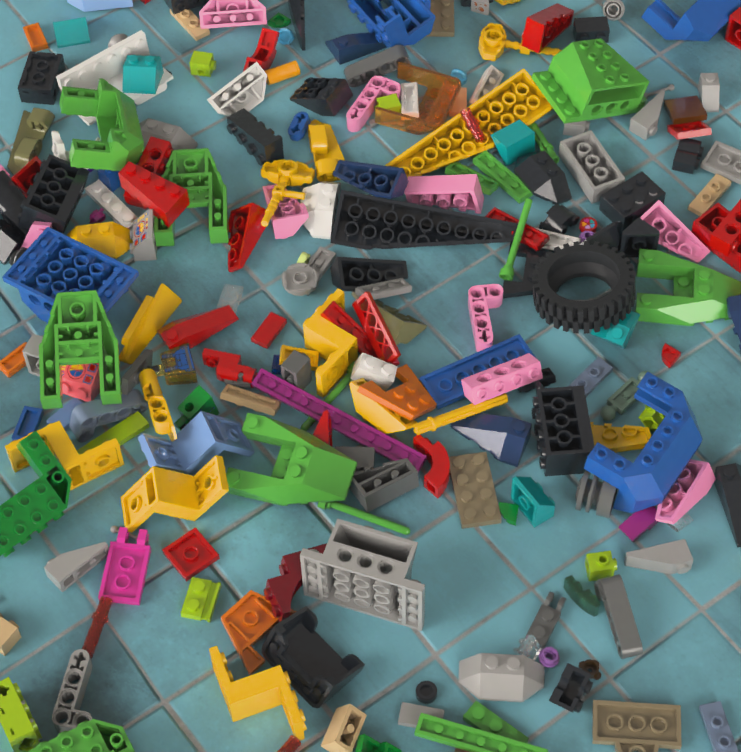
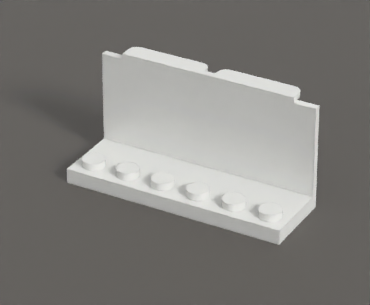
(109, 67)

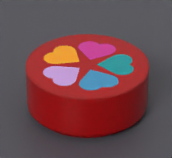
(588, 224)

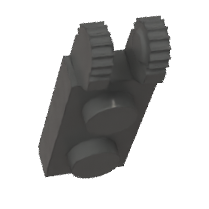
(546, 620)

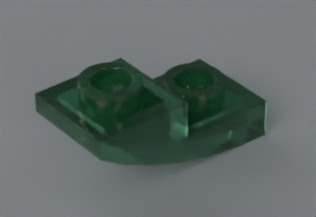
(584, 599)

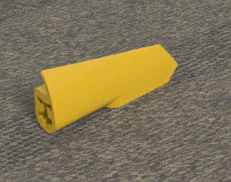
(324, 150)
(157, 404)

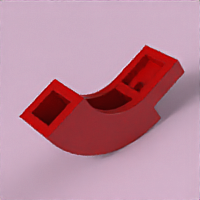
(265, 50)
(438, 476)

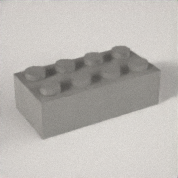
(590, 165)

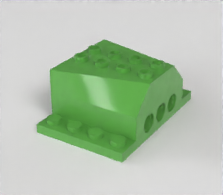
(591, 83)

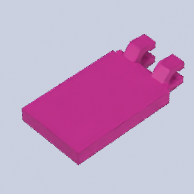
(126, 568)

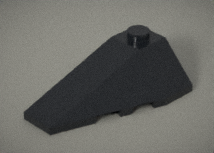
(351, 273)
(729, 491)

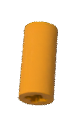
(282, 72)

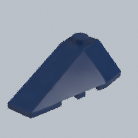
(353, 46)
(497, 434)

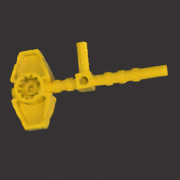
(494, 40)
(285, 174)

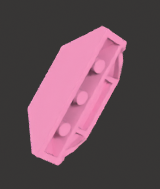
(232, 13)

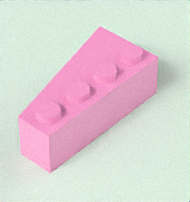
(446, 191)

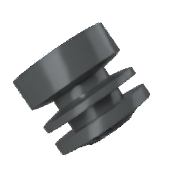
(595, 493)

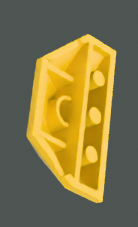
(104, 237)
(376, 414)

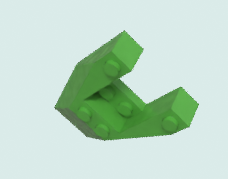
(198, 174)
(697, 291)
(78, 335)
(303, 470)

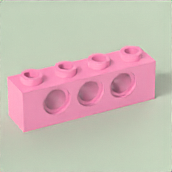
(502, 378)

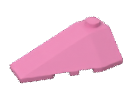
(288, 215)
(674, 233)
(686, 492)

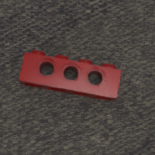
(154, 149)
(728, 233)

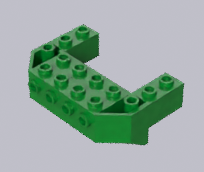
(37, 502)

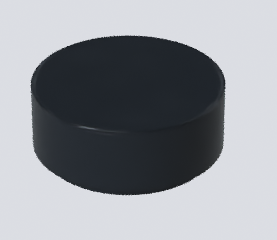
(426, 692)

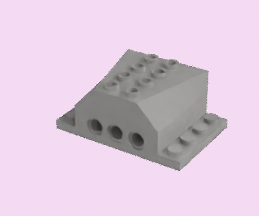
(366, 574)

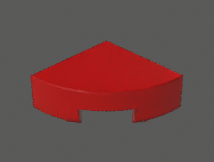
(669, 355)

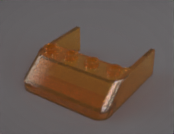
(434, 106)

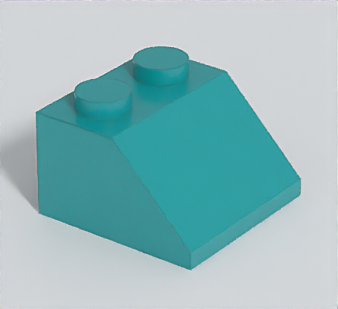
(142, 74)
(532, 500)

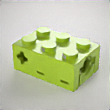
(17, 718)

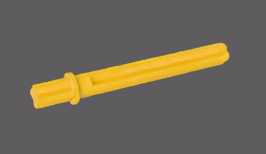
(433, 423)

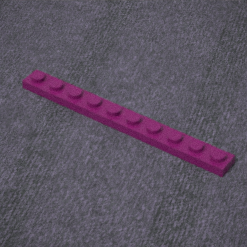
(341, 421)

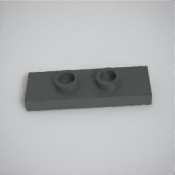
(131, 377)

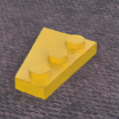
(620, 438)

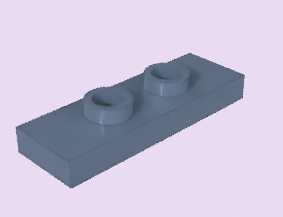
(593, 375)
(717, 727)

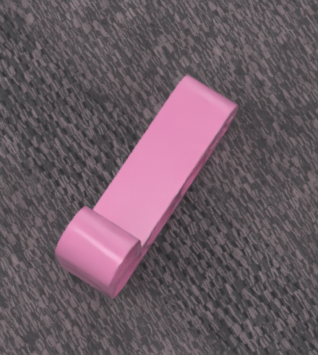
(364, 104)
(479, 301)

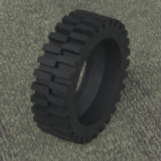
(584, 262)

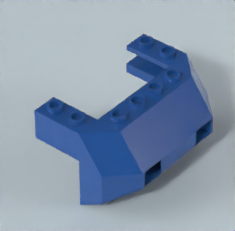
(400, 24)
(697, 24)
(662, 458)

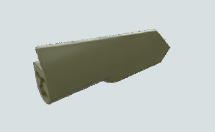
(29, 137)

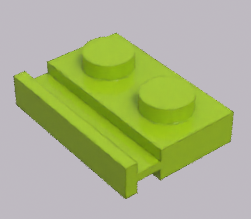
(200, 599)

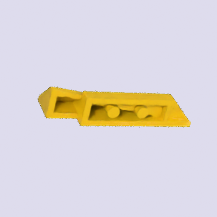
(146, 322)

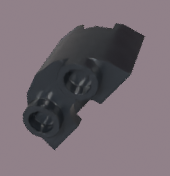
(558, 219)
(571, 688)

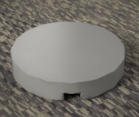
(300, 279)

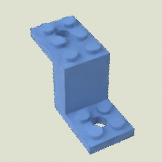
(196, 444)

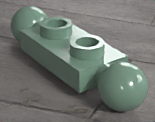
(622, 398)

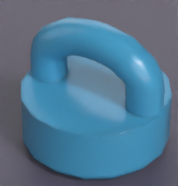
(286, 36)
(460, 74)

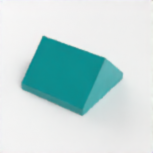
(71, 32)
(514, 141)

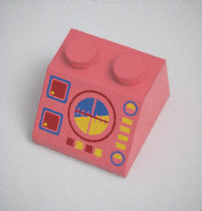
(81, 381)

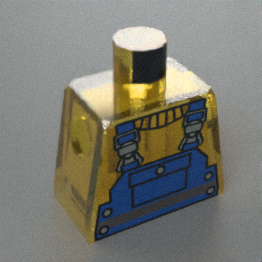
(177, 366)

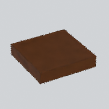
(685, 110)

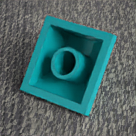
(620, 333)

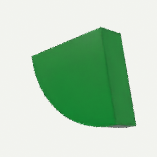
(279, 21)
(509, 512)

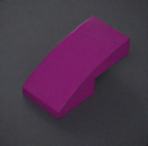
(638, 523)

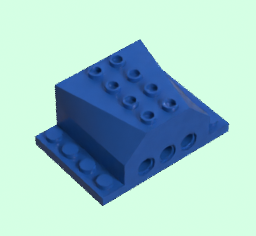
(66, 265)

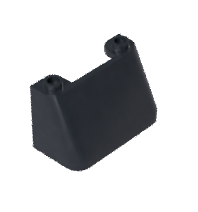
(309, 661)

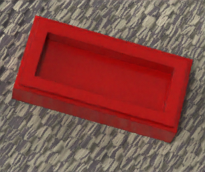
(269, 330)

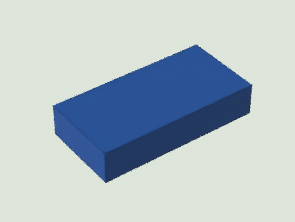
(28, 422)

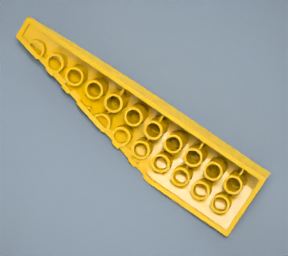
(452, 142)

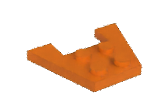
(407, 400)
(247, 624)

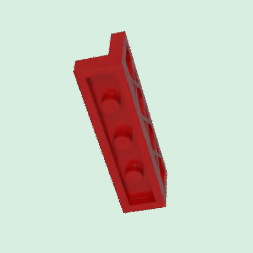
(376, 329)

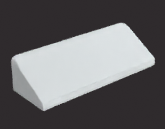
(490, 80)

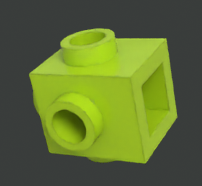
(651, 418)

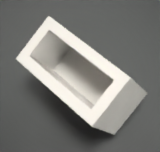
(374, 369)

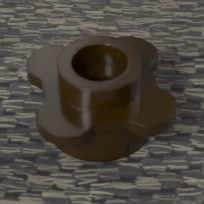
(593, 665)

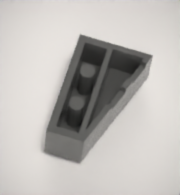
(384, 483)

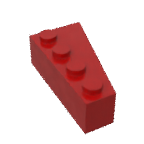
(154, 192)

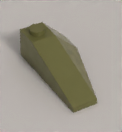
(401, 327)

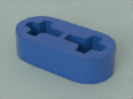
(299, 122)

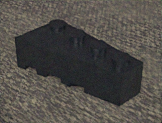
(255, 137)

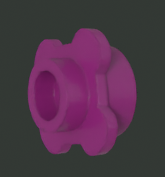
(97, 216)

